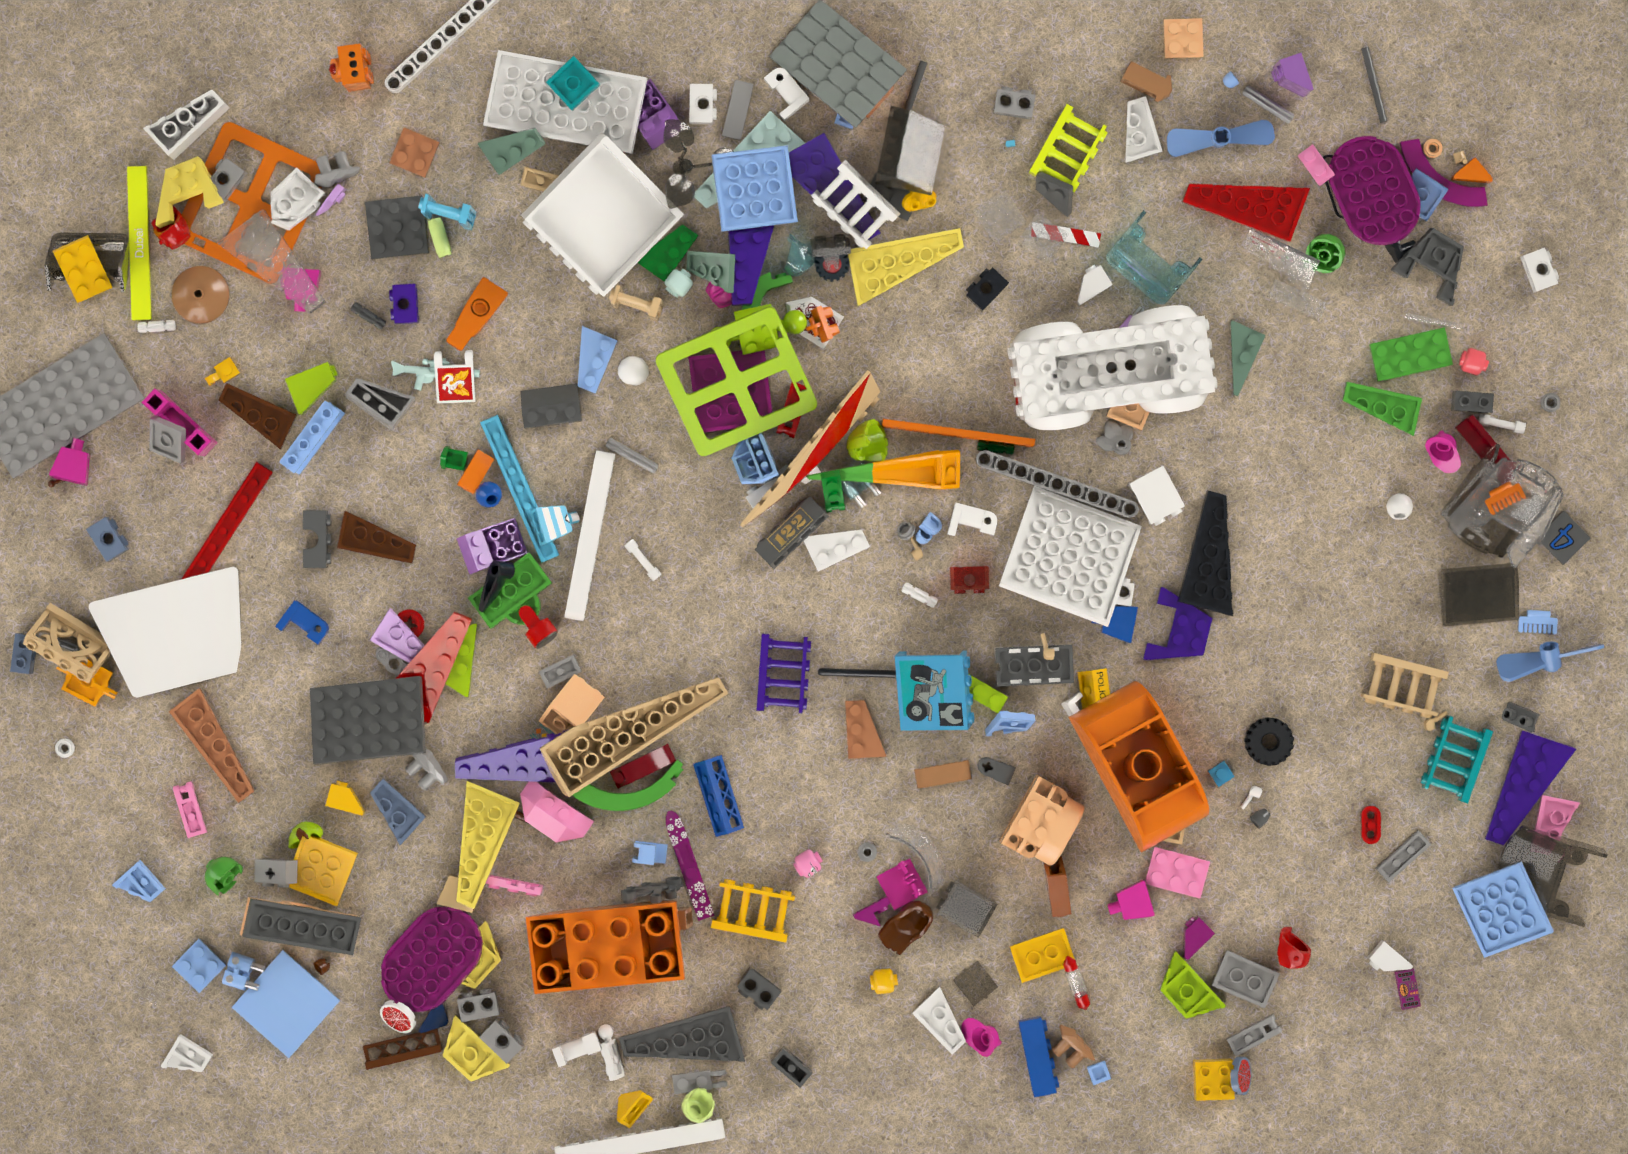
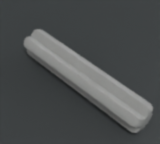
(1268, 104)
(632, 455)

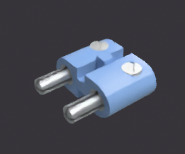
(239, 971)

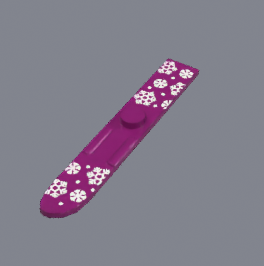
(688, 866)

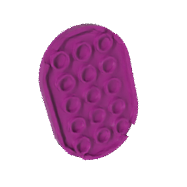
(1374, 190)
(431, 958)

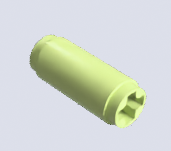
(439, 237)

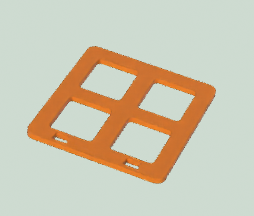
(250, 201)

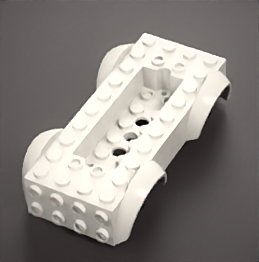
(1169, 373)

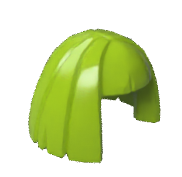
(868, 442)

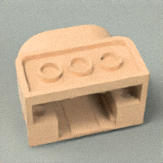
(1043, 822)

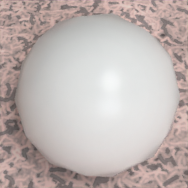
(1399, 506)

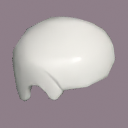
(633, 370)

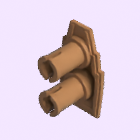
(1069, 1039)

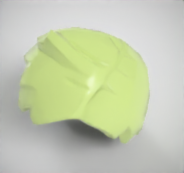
(698, 1105)

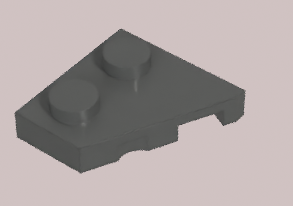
(1056, 192)

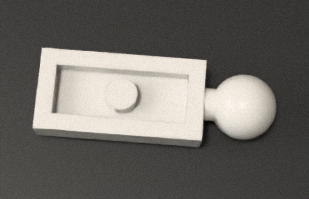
(610, 1053)

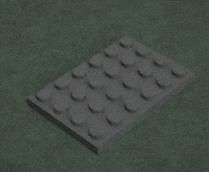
(367, 720)

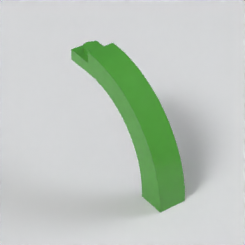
(628, 801)

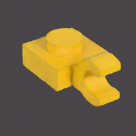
(225, 371)

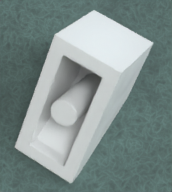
(1093, 283)
(1387, 958)

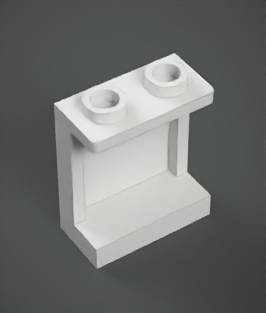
(1157, 495)

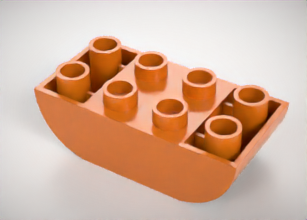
(1141, 764)
(605, 946)

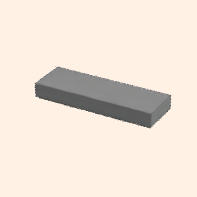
(737, 110)
(1403, 856)

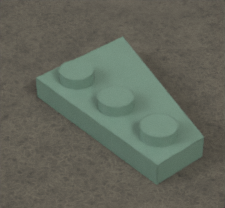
(510, 149)

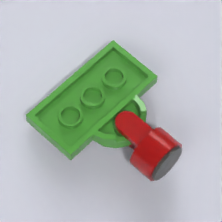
(520, 602)

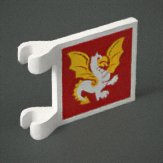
(454, 381)

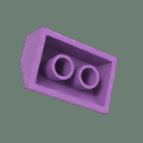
(1293, 75)

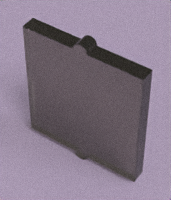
(975, 983)

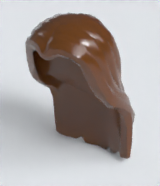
(906, 926)

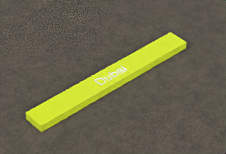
(139, 243)

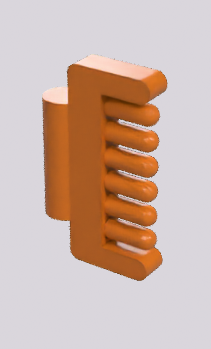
(1504, 492)

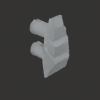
(330, 177)
(430, 765)

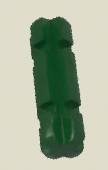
(995, 447)

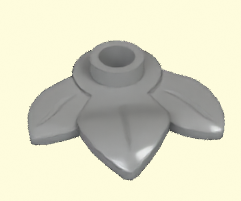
(1113, 436)

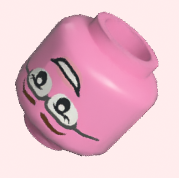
(808, 863)

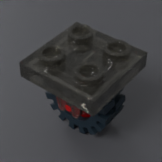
(831, 256)

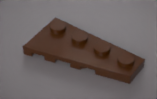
(260, 414)
(369, 539)

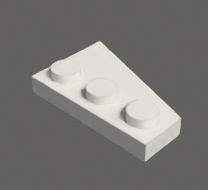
(835, 547)

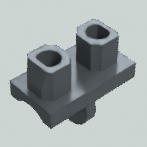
(1520, 716)

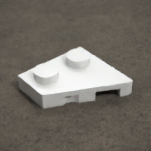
(187, 1055)

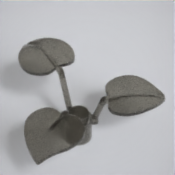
(676, 138)

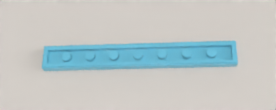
(516, 482)

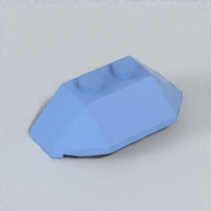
(754, 461)

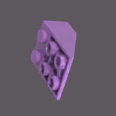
(653, 116)
(491, 543)

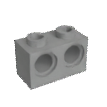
(1013, 108)
(480, 1010)

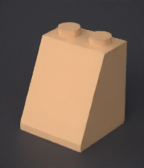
(571, 706)

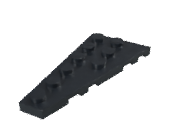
(1208, 567)

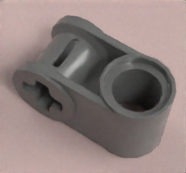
(999, 770)

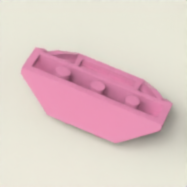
(552, 814)

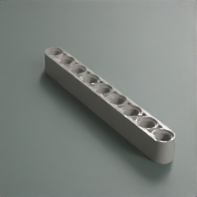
(1066, 484)

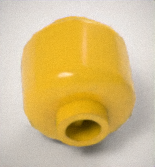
(883, 981)

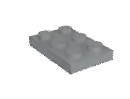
(1245, 979)

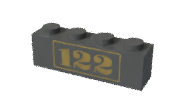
(791, 532)

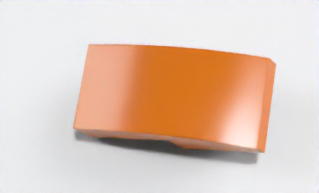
(475, 471)

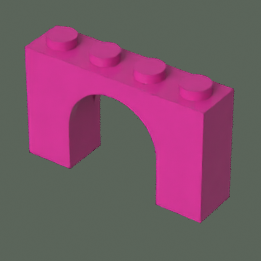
(167, 409)

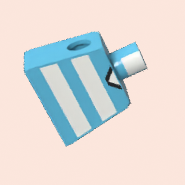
(553, 522)

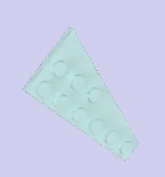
(766, 134)

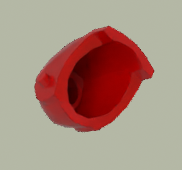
(173, 234)
(1292, 950)

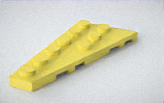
(895, 261)
(483, 833)

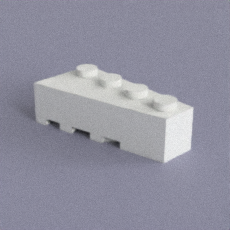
(187, 123)

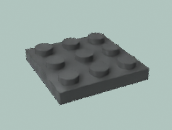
(396, 227)

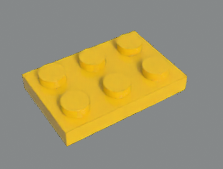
(82, 269)
(1041, 954)

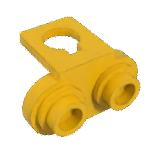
(916, 201)

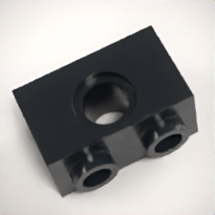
(997, 283)

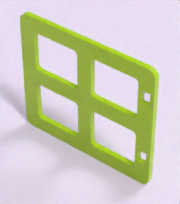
(735, 381)

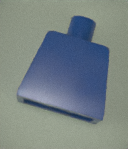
(1121, 623)

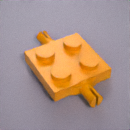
(91, 691)

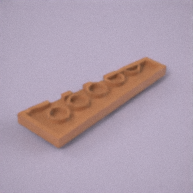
(205, 732)

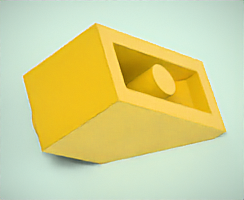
(344, 798)

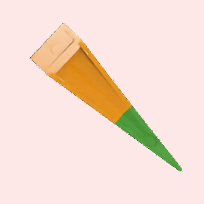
(926, 470)

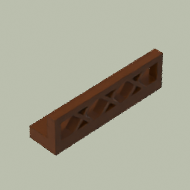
(402, 1056)

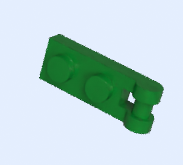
(832, 490)

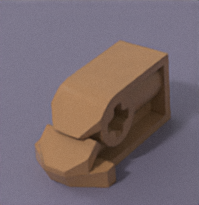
(1147, 82)

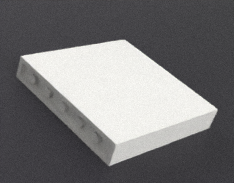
(601, 215)

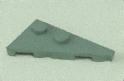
(1245, 346)

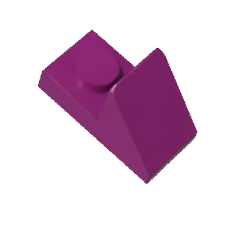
(867, 913)

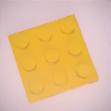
(323, 869)

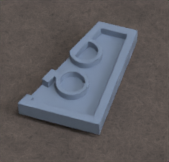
(397, 810)

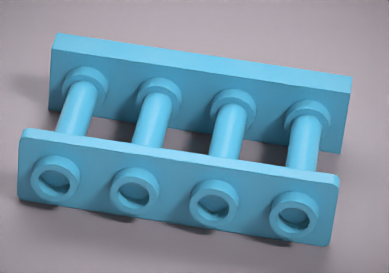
(464, 215)

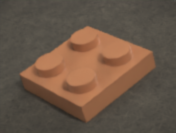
(414, 152)

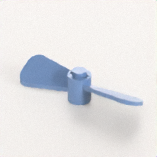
(1188, 140)
(1549, 658)

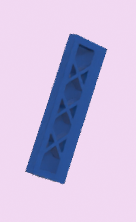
(715, 797)

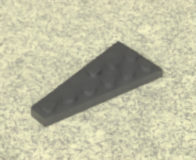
(696, 1037)

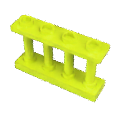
(1058, 133)

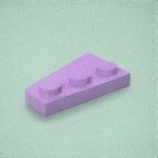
(396, 637)

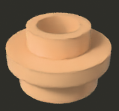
(1436, 143)

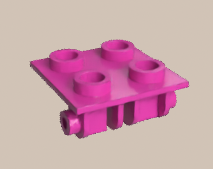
(902, 884)

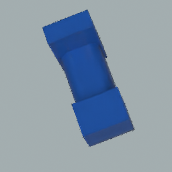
(305, 620)

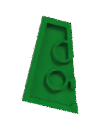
(668, 252)

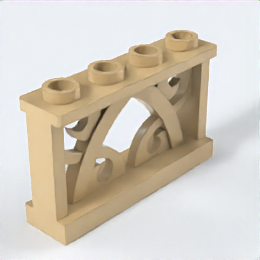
(68, 660)

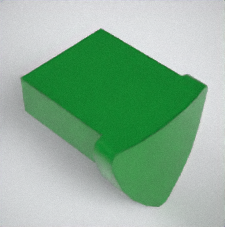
(453, 459)

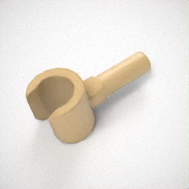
(1460, 157)
(917, 553)
(1048, 654)
(1429, 724)

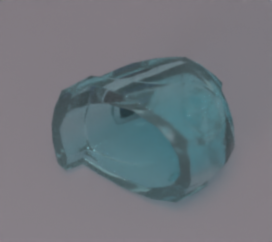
(799, 257)

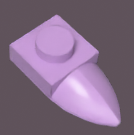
(336, 195)

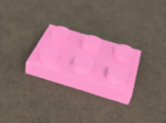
(1177, 872)

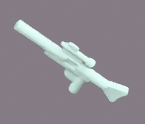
(423, 374)

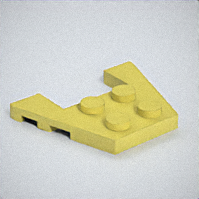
(182, 183)

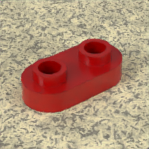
(1372, 824)

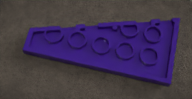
(815, 168)
(750, 251)
(1530, 773)

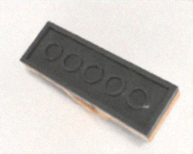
(300, 925)

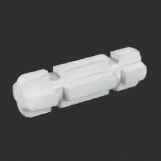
(156, 326)
(919, 595)

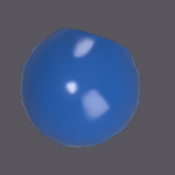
(488, 494)

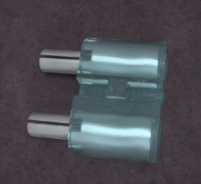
(854, 488)

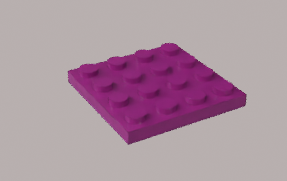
(725, 411)

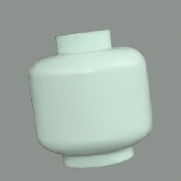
(678, 283)

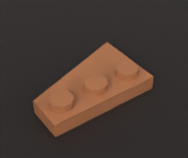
(861, 732)

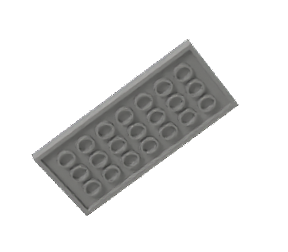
(63, 404)

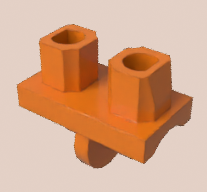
(819, 323)

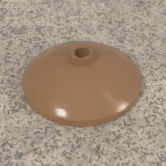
(213, 298)

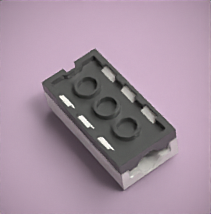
(1028, 667)

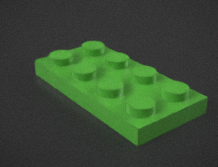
(1411, 354)

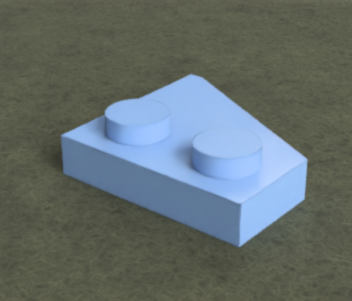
(1010, 722)
(140, 882)

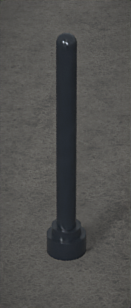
(857, 673)

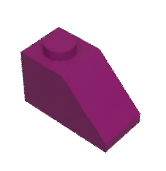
(1195, 936)

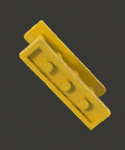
(740, 925)

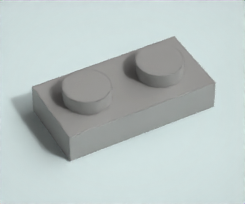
(560, 671)

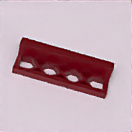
(1478, 437)

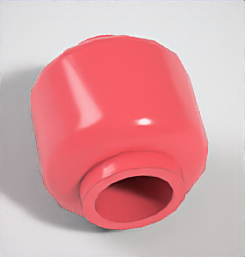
(1473, 361)

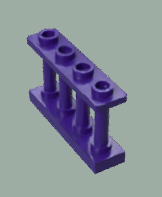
(765, 681)

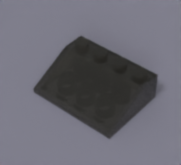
(910, 151)
(1479, 594)

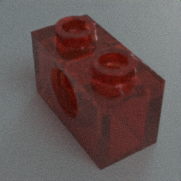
(980, 574)

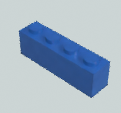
(1037, 1056)

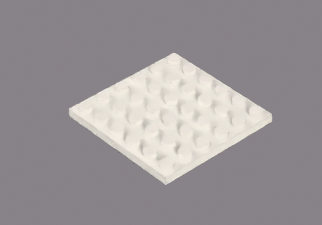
(1070, 556)

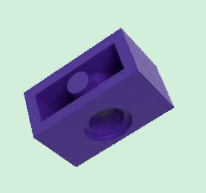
(410, 314)

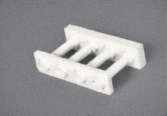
(874, 199)

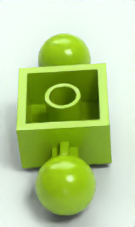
(760, 337)

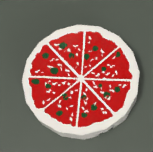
(398, 1016)

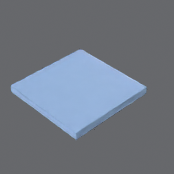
(754, 188)
(1503, 909)
(286, 1004)

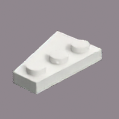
(1141, 131)
(940, 1021)

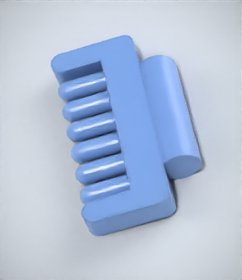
(1537, 617)

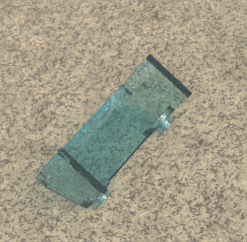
(1145, 267)

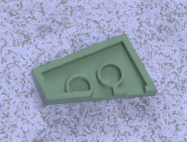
(714, 267)

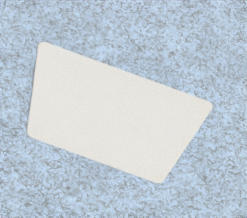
(173, 631)

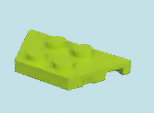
(460, 674)
(1188, 990)

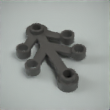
(673, 885)

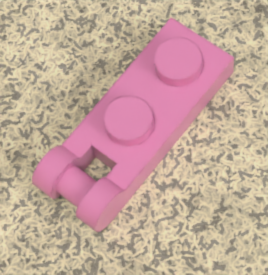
(190, 810)

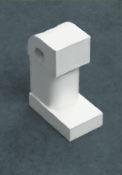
(788, 90)
(971, 517)
(577, 1047)

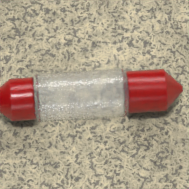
(1076, 983)

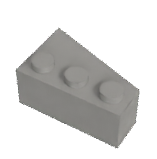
(379, 402)

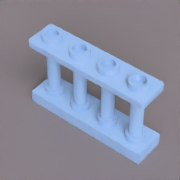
(312, 437)

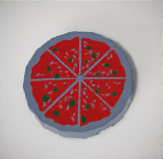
(1241, 1076)

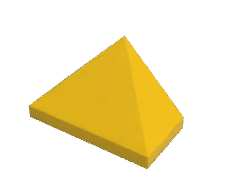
(631, 1106)

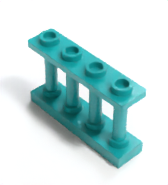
(1469, 773)

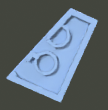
(594, 357)

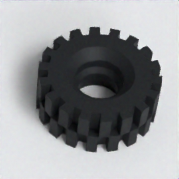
(1258, 731)

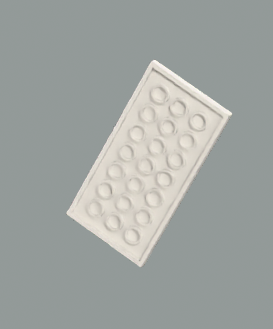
(524, 101)

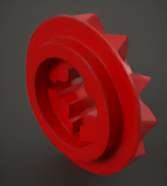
(416, 619)

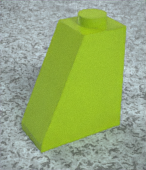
(311, 385)

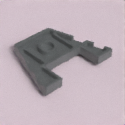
(1438, 255)

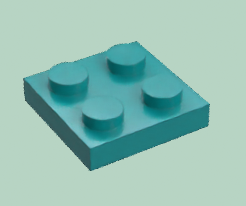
(573, 83)

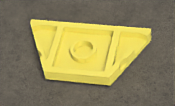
(489, 958)
(470, 1053)

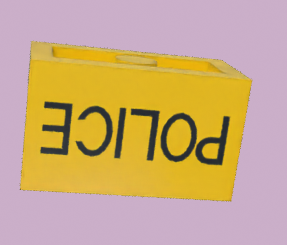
(1093, 686)

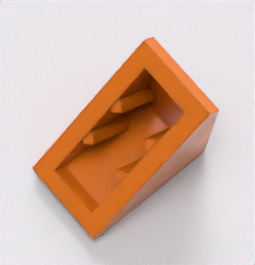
(1473, 172)

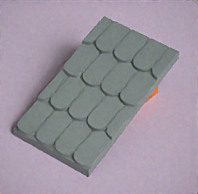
(838, 64)

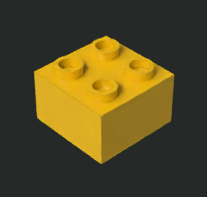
(1213, 1079)

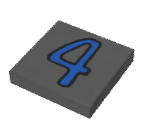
(1564, 537)

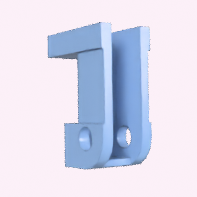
(650, 853)

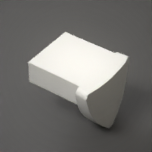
(1070, 706)

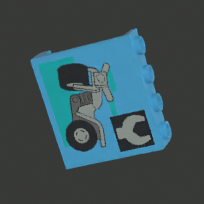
(934, 691)

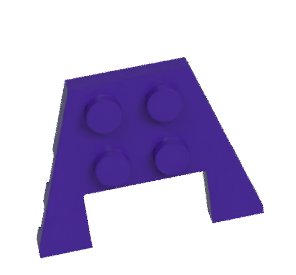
(1187, 633)

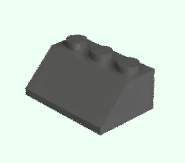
(550, 406)

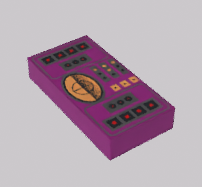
(1407, 989)

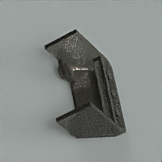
(110, 248)

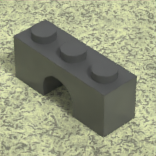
(318, 522)

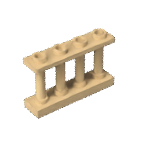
(653, 307)
(1417, 672)

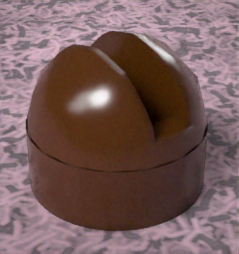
(321, 966)

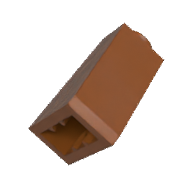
(1057, 888)

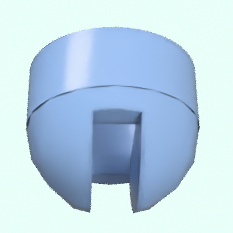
(1230, 80)
(922, 537)

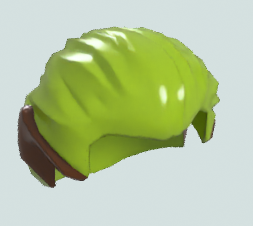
(303, 829)

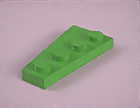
(1388, 406)

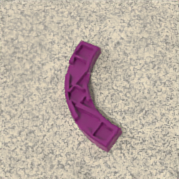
(1456, 193)

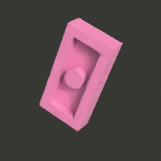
(1316, 165)

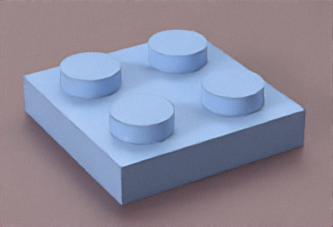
(199, 965)

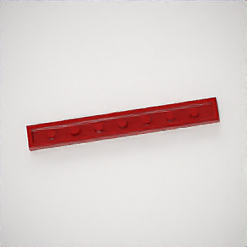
(229, 521)

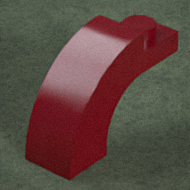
(642, 766)

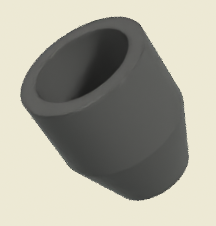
(1260, 818)

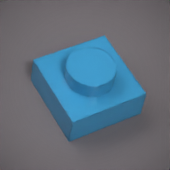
(1221, 773)

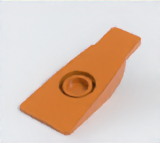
(476, 313)

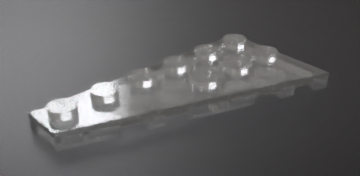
(267, 253)

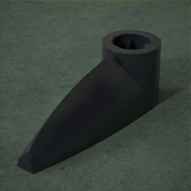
(494, 581)

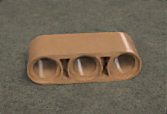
(943, 774)

